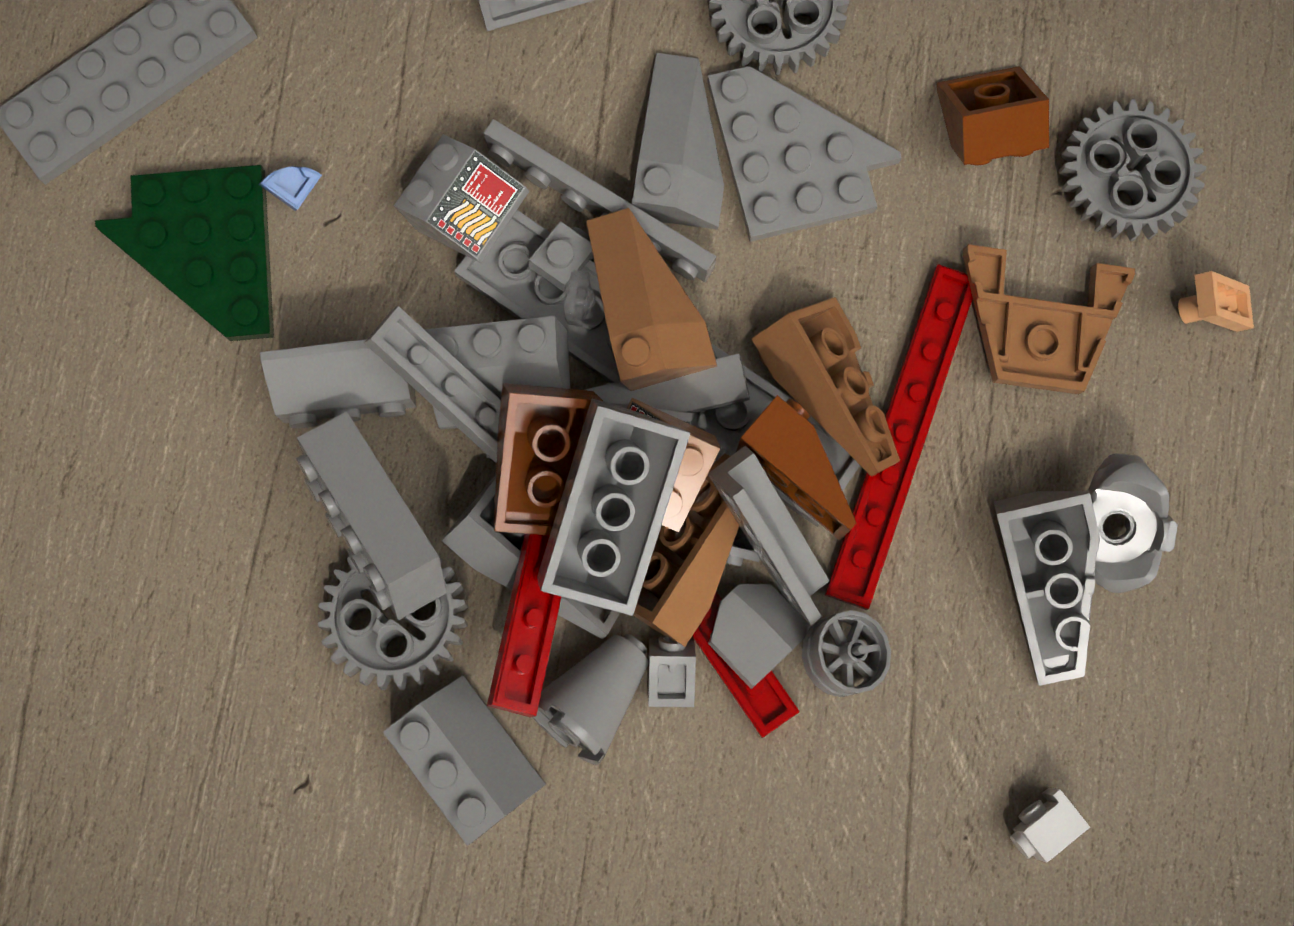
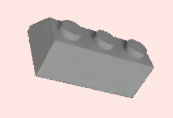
(509, 352)
(333, 380)
(464, 759)

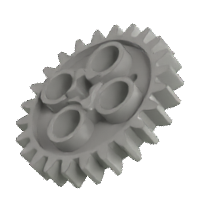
(739, 18)
(1165, 153)
(368, 647)

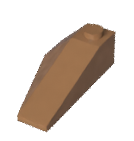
(646, 310)
(817, 365)
(688, 566)

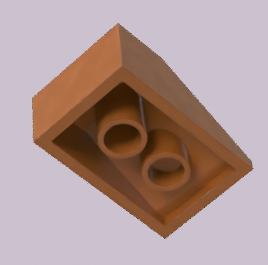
(535, 453)
(798, 464)

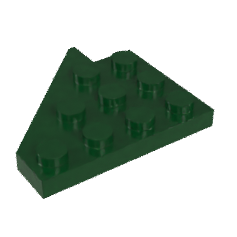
(204, 243)

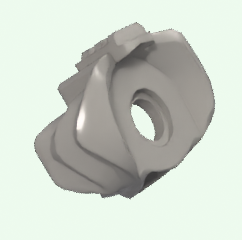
(1130, 488)

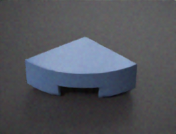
(291, 184)

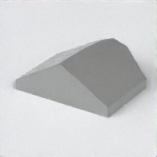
(756, 630)

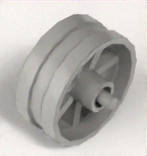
(846, 653)

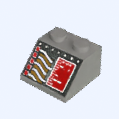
(461, 198)

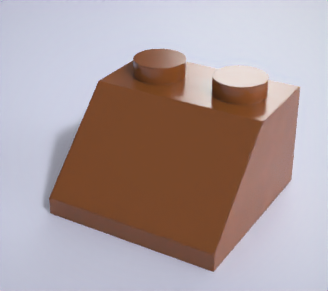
(994, 115)

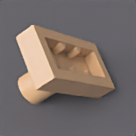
(1218, 302)

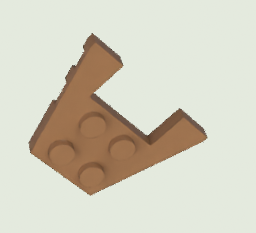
(1042, 340)

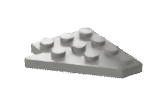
(792, 157)

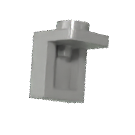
(561, 254)

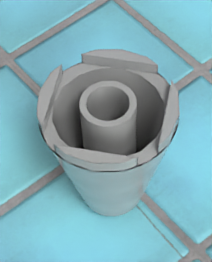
(593, 696)

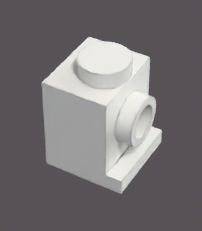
(1048, 826)

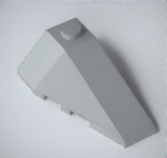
(678, 154)
(499, 554)
(1052, 562)

